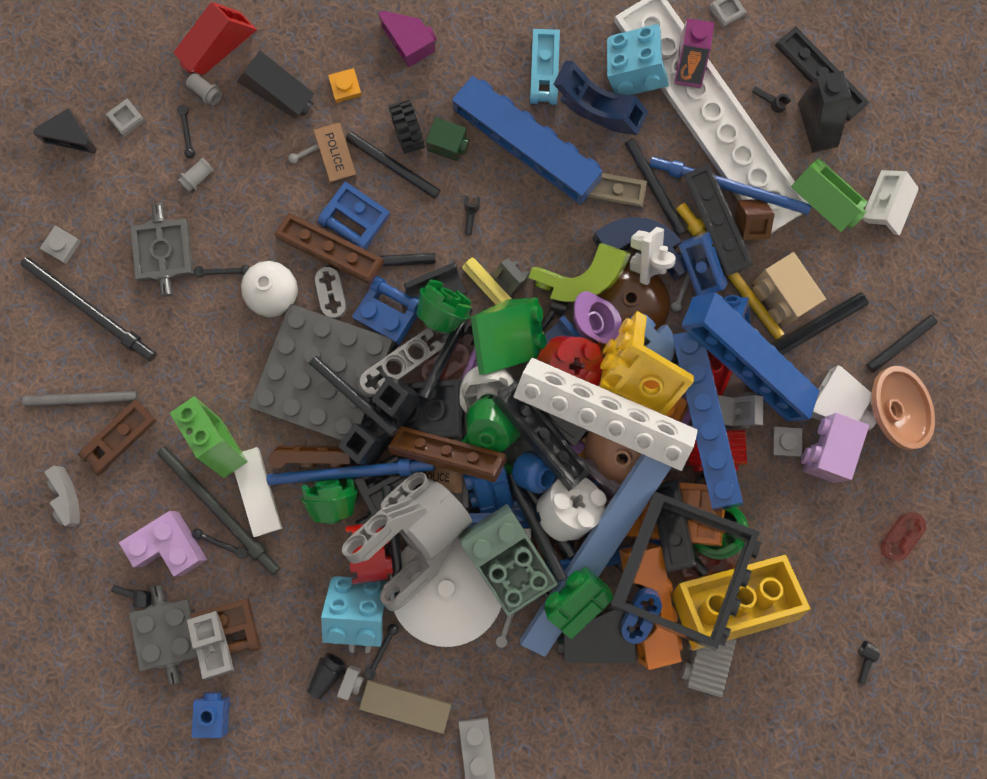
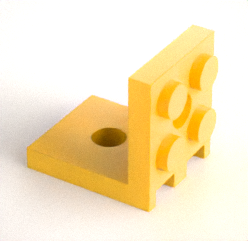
(631, 364)

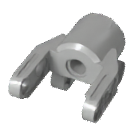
(428, 523)

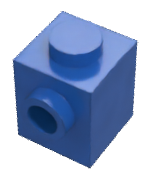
(210, 716)

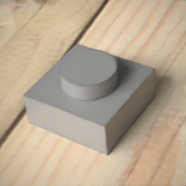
(60, 244)
(786, 441)
(351, 683)

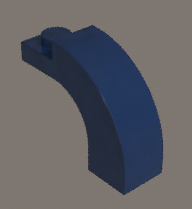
(613, 111)
(619, 235)

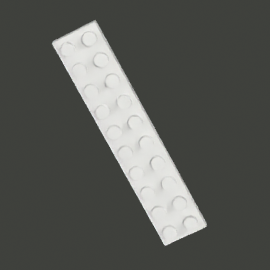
(715, 115)

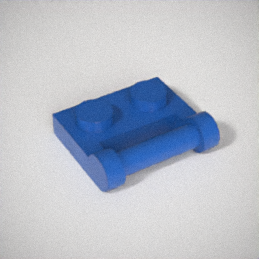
(358, 209)
(382, 317)

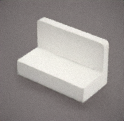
(891, 200)

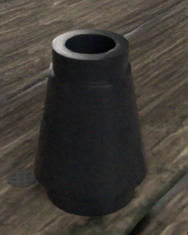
(327, 673)

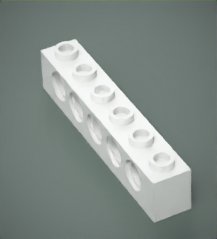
(606, 414)

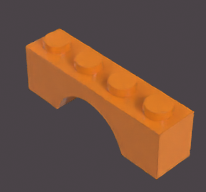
(660, 646)

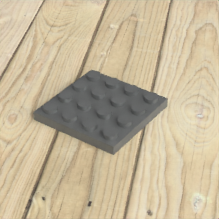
(299, 393)

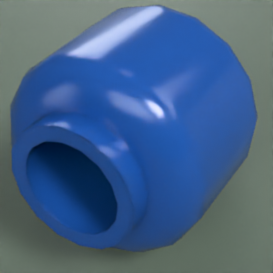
(532, 473)

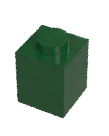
(447, 139)

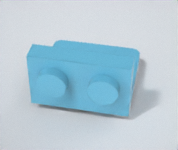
(636, 61)
(353, 613)

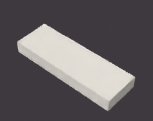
(257, 495)

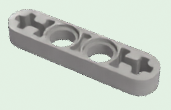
(403, 358)

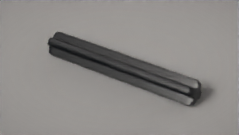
(821, 323)

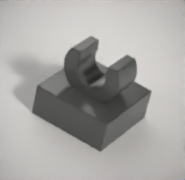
(509, 276)

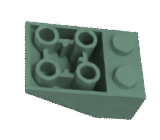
(507, 560)

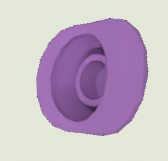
(596, 318)

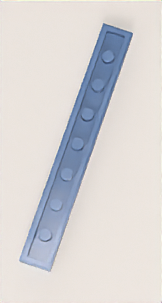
(602, 541)

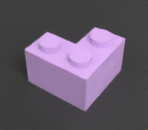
(837, 450)
(167, 538)

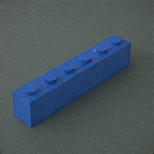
(527, 139)
(750, 357)
(709, 421)

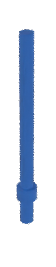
(678, 169)
(403, 467)

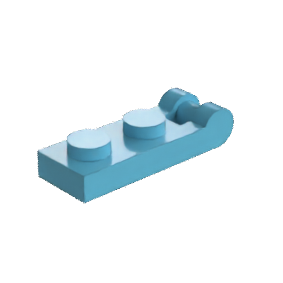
(544, 65)

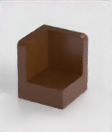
(754, 219)

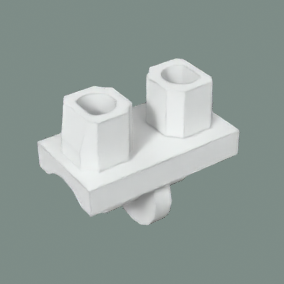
(653, 256)

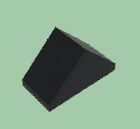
(65, 131)

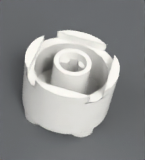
(571, 513)

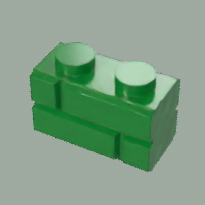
(577, 602)

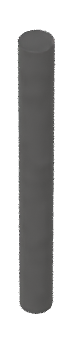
(80, 398)

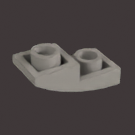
(66, 504)

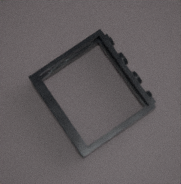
(739, 577)

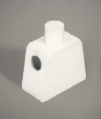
(845, 396)

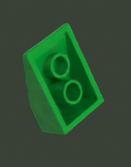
(508, 334)

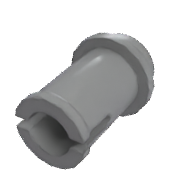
(210, 93)
(195, 175)

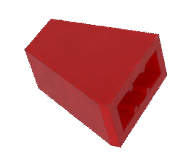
(212, 38)

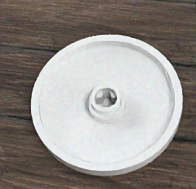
(452, 605)

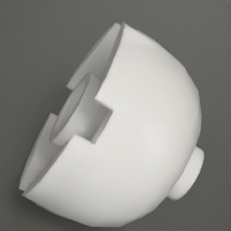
(269, 288)
(477, 386)

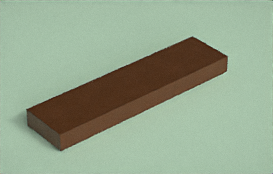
(329, 248)
(448, 454)

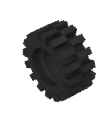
(406, 126)

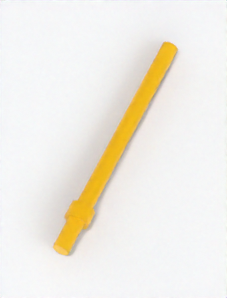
(697, 227)

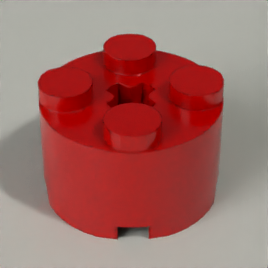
(579, 352)
(373, 569)

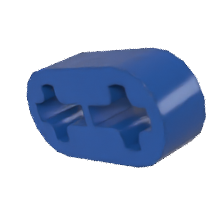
(645, 628)

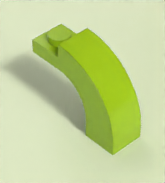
(600, 276)

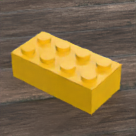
(766, 602)

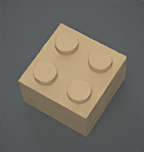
(787, 290)

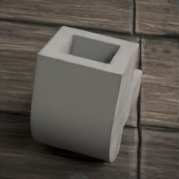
(742, 411)

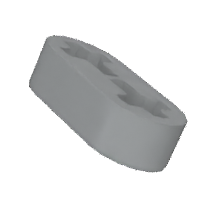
(324, 295)

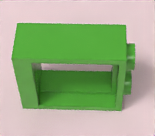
(830, 195)
(209, 437)

